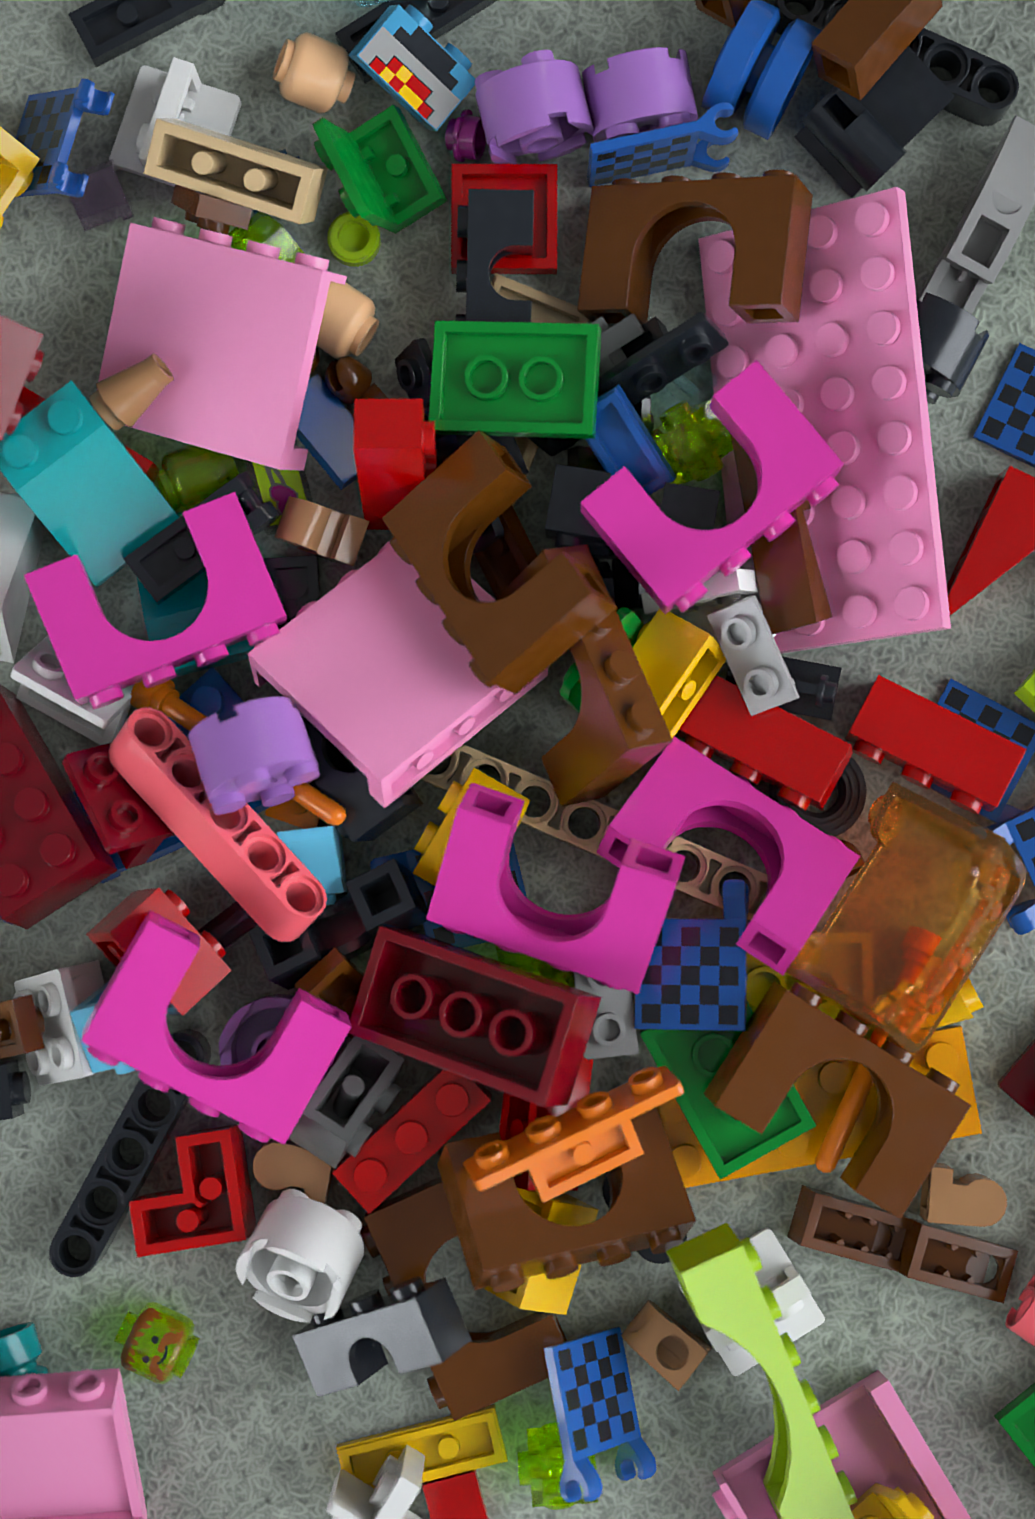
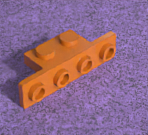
(578, 1143)

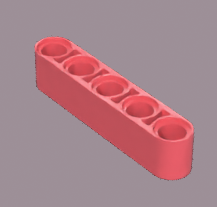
(232, 846)

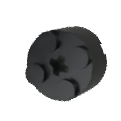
(947, 346)

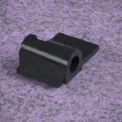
(867, 137)

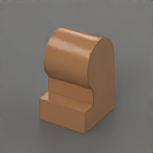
(321, 531)
(288, 1165)
(966, 1201)
(665, 1344)

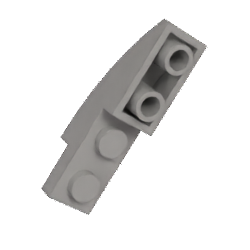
(989, 221)

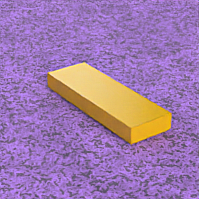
(447, 1445)

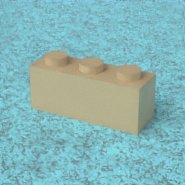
(235, 170)

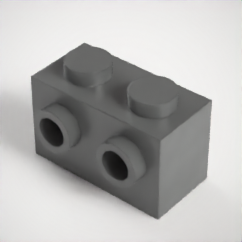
(346, 1101)

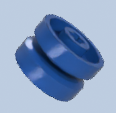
(756, 66)

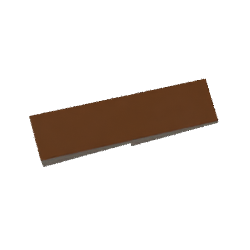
(785, 567)
(903, 1245)

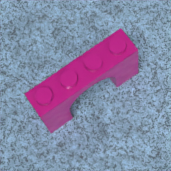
(789, 467)
(104, 660)
(800, 861)
(482, 899)
(260, 1092)

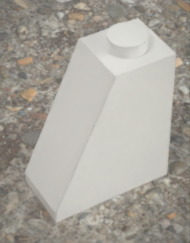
(19, 552)

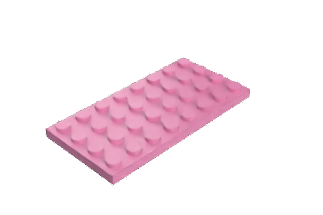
(862, 387)

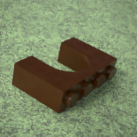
(858, 40)
(637, 219)
(437, 534)
(618, 714)
(912, 1113)
(511, 1242)
(494, 1362)

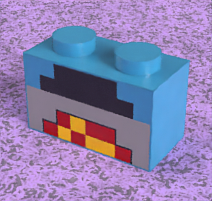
(414, 66)

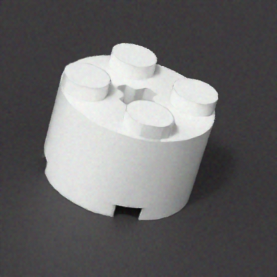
(301, 1257)

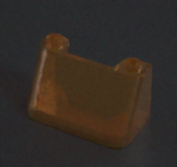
(912, 918)

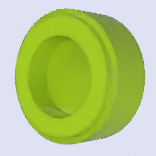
(353, 240)

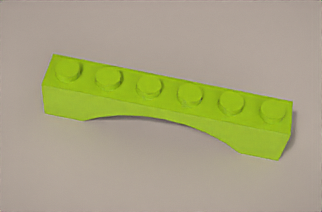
(725, 1295)

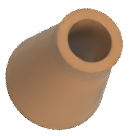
(129, 393)

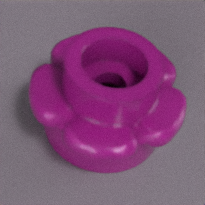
(465, 137)

